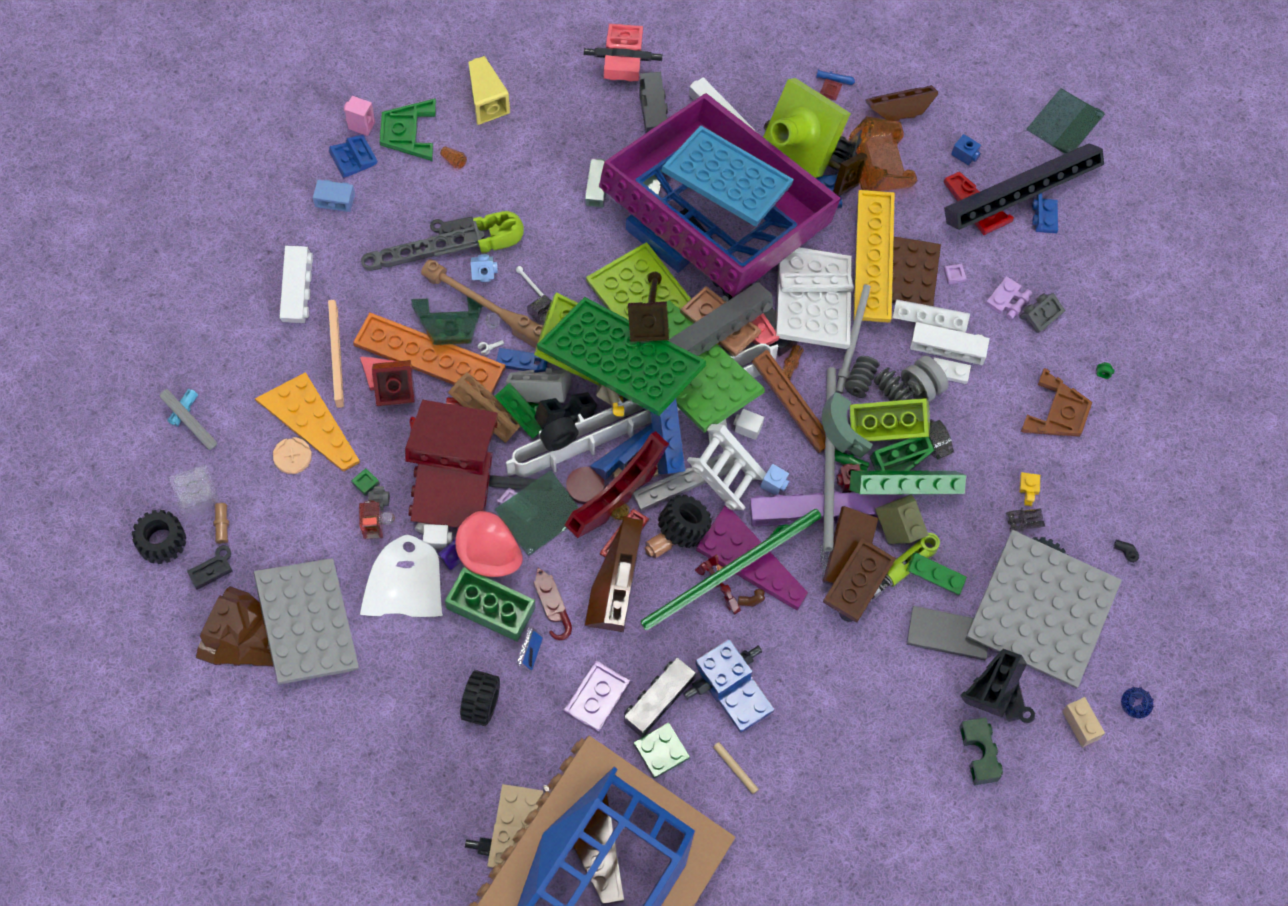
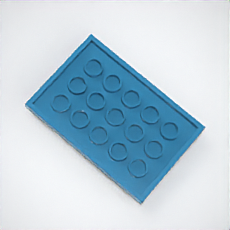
(727, 175)

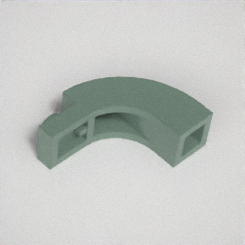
(838, 429)

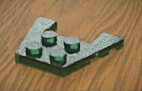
(448, 327)

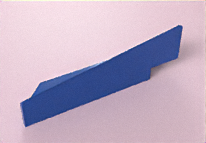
(622, 454)

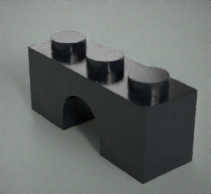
(551, 409)

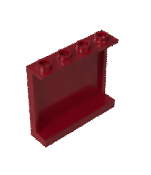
(451, 437)
(448, 495)

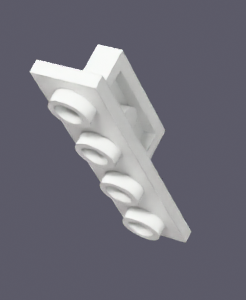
(931, 315)

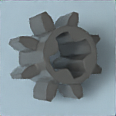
(380, 495)

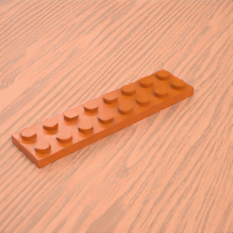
(439, 361)

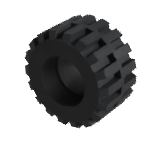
(684, 521)
(165, 549)
(480, 698)

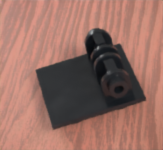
(846, 149)

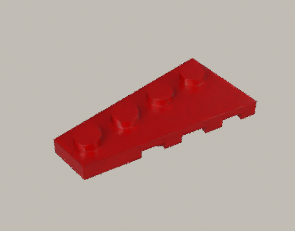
(962, 188)

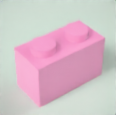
(359, 115)

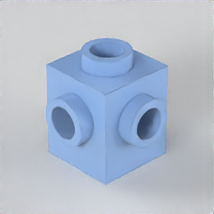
(483, 268)

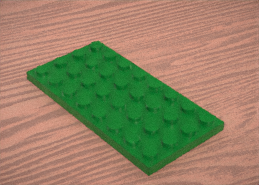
(600, 347)

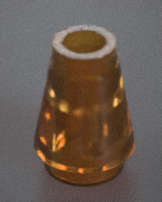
(454, 157)

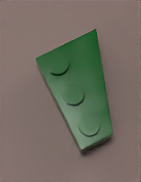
(902, 455)

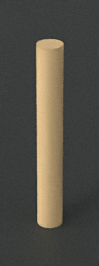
(736, 768)

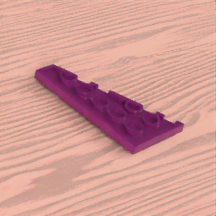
(732, 539)

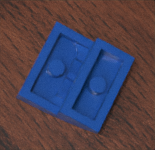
(353, 156)

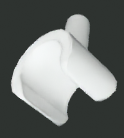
(489, 347)

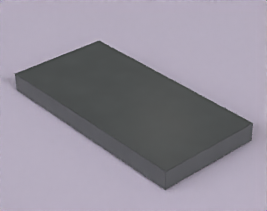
(943, 633)

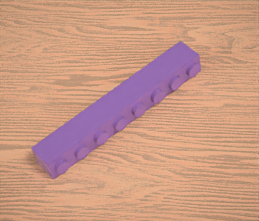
(787, 509)

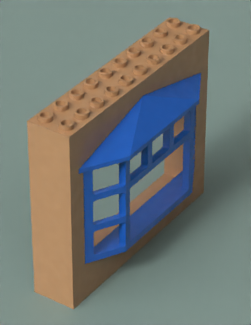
(567, 809)

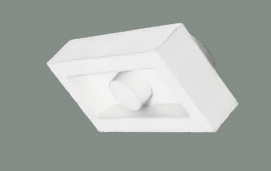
(955, 371)

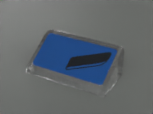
(529, 650)

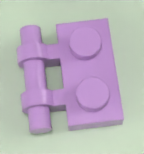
(1004, 294)

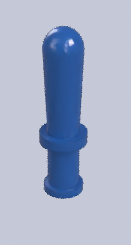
(849, 80)

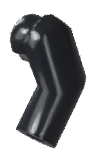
(1128, 549)

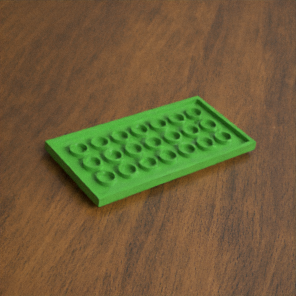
(718, 388)

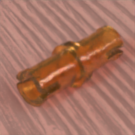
(791, 362)

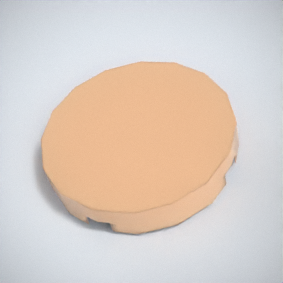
(292, 455)

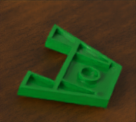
(400, 129)

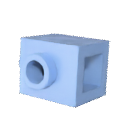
(775, 480)

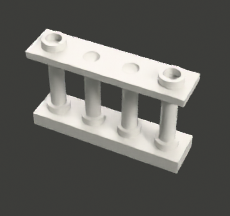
(741, 458)

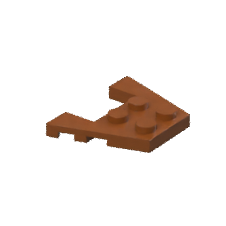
(1066, 413)

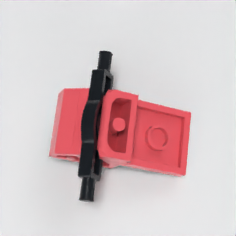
(623, 52)

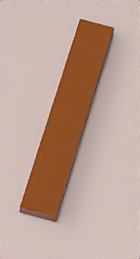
(791, 399)

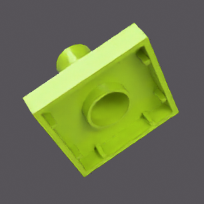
(806, 126)

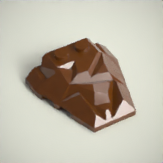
(235, 632)

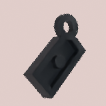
(452, 225)
(211, 569)
(1017, 708)

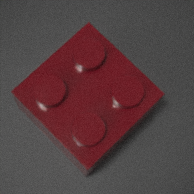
(393, 383)

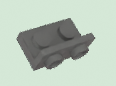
(1043, 311)

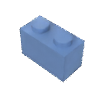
(334, 195)

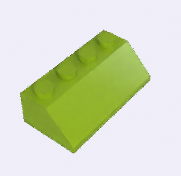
(891, 419)

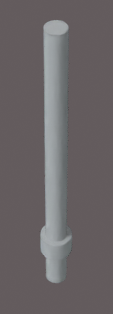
(844, 372)

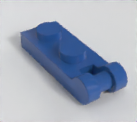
(521, 360)

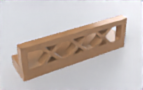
(471, 397)

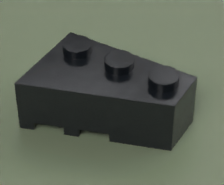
(996, 684)

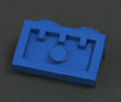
(1045, 214)

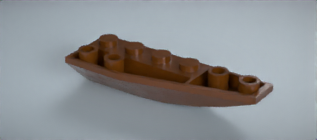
(614, 581)

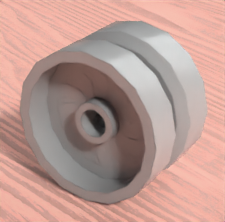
(925, 378)

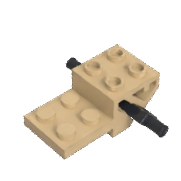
(513, 809)

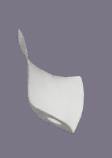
(404, 590)

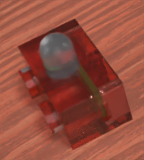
(372, 519)

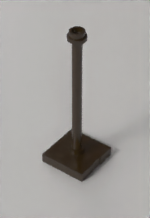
(848, 172)
(649, 319)

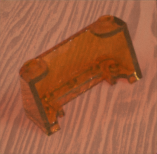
(883, 164)

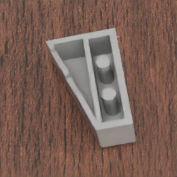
(541, 385)

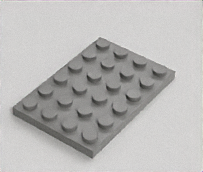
(305, 621)

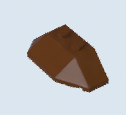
(903, 103)

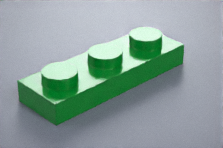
(519, 409)
(936, 573)

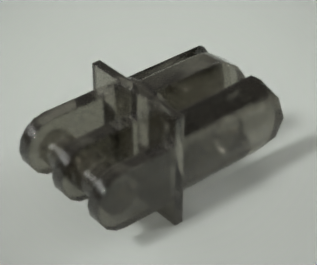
(1027, 518)

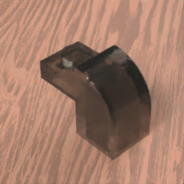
(539, 308)
(940, 439)

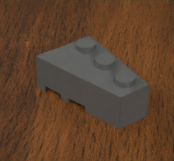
(652, 99)

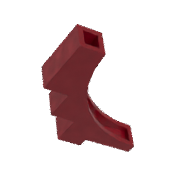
(620, 490)

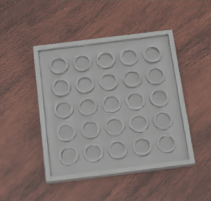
(1044, 608)

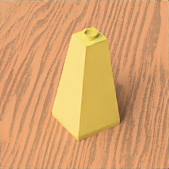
(488, 91)

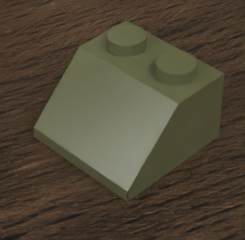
(902, 521)

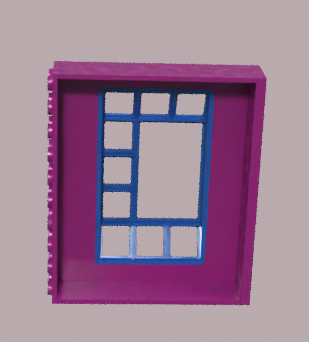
(801, 210)

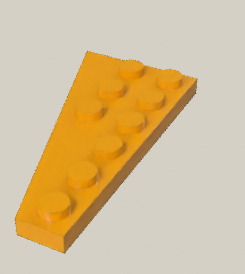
(307, 415)

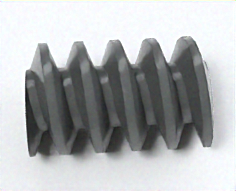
(861, 376)
(891, 386)

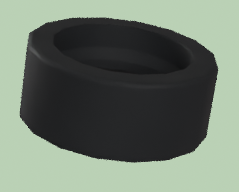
(559, 434)

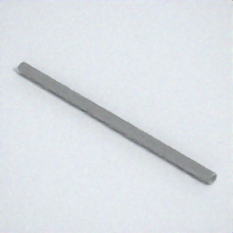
(829, 473)

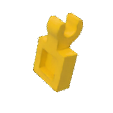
(1030, 486)

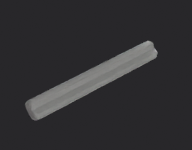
(188, 419)

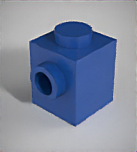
(966, 150)

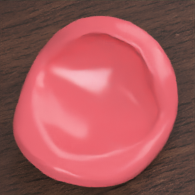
(487, 545)

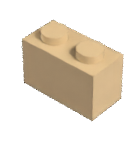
(1083, 722)

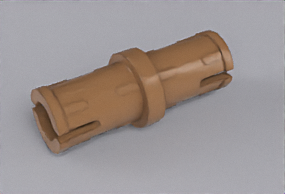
(221, 523)

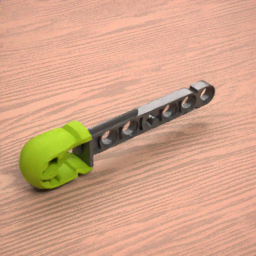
(504, 227)

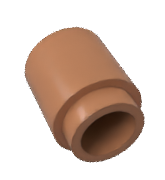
(657, 546)

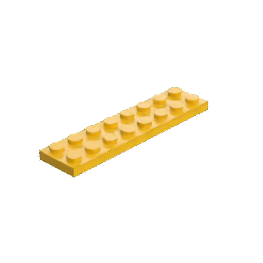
(875, 253)

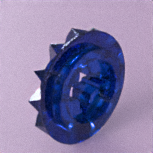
(1138, 711)

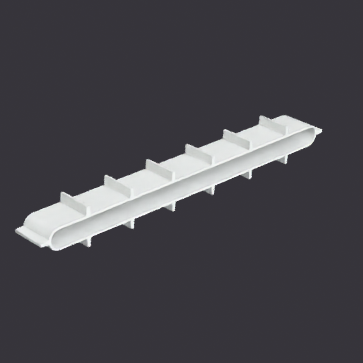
(602, 436)

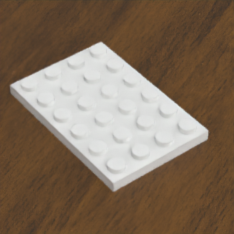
(814, 316)

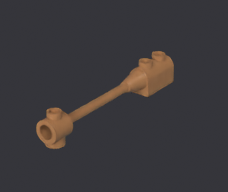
(521, 325)

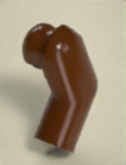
(752, 601)

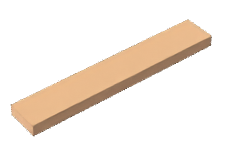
(336, 354)

